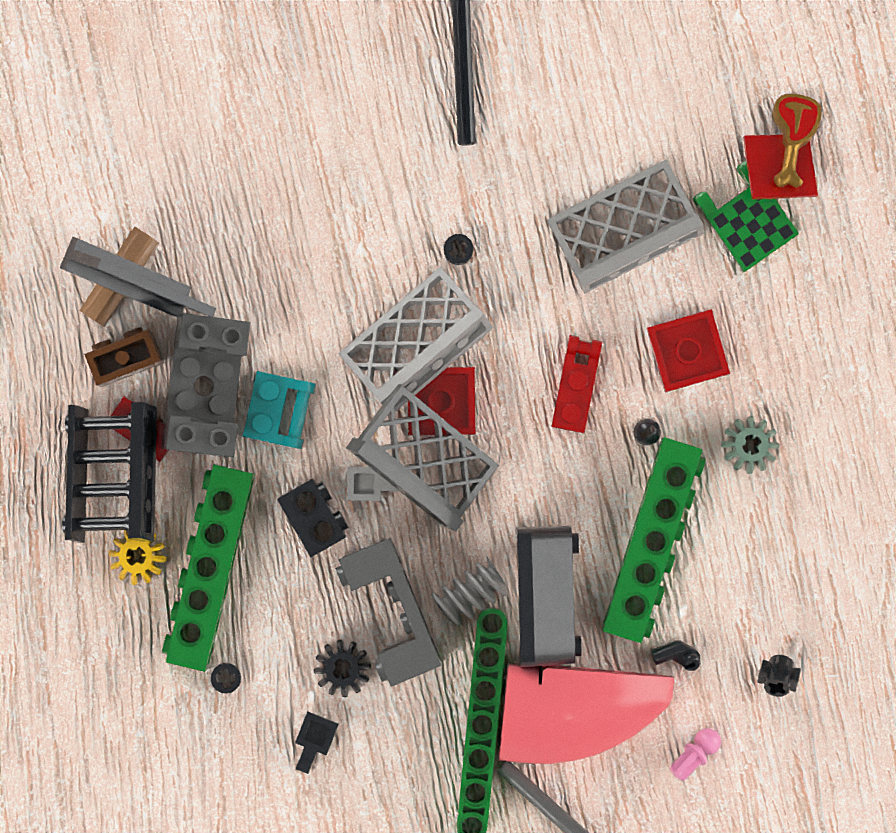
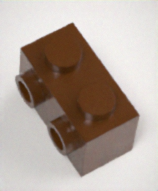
(123, 358)

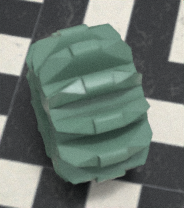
(761, 448)

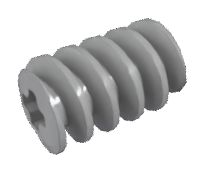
(471, 593)

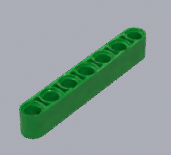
(489, 708)

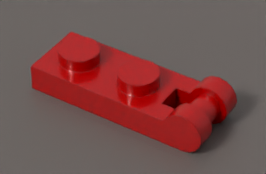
(576, 385)

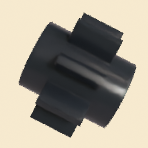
(779, 675)

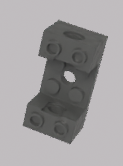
(210, 350)
(412, 655)

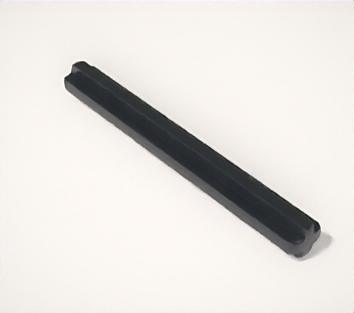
(463, 72)

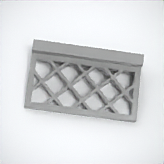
(638, 252)
(436, 354)

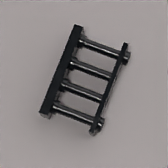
(138, 489)

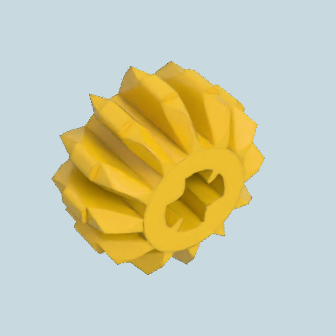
(139, 567)

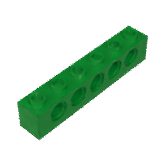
(669, 455)
(178, 649)

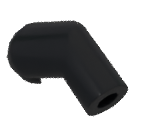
(678, 652)

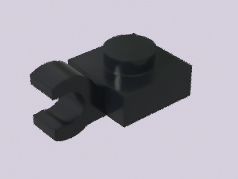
(315, 736)

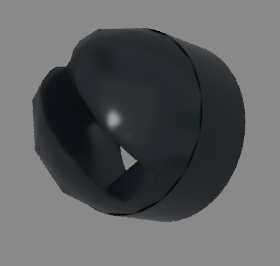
(643, 425)

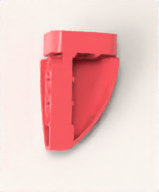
(576, 711)

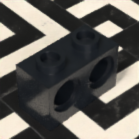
(305, 522)

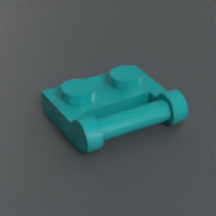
(268, 406)

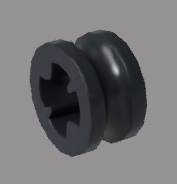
(468, 250)
(232, 669)

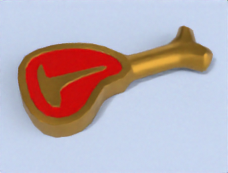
(798, 121)

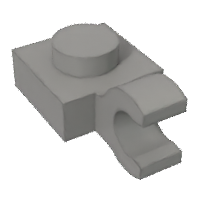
(366, 484)

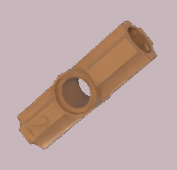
(104, 302)

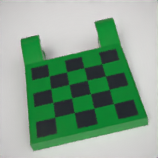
(748, 225)

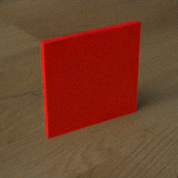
(765, 160)

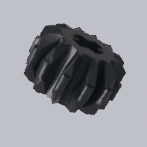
(331, 665)

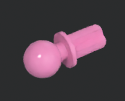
(705, 743)

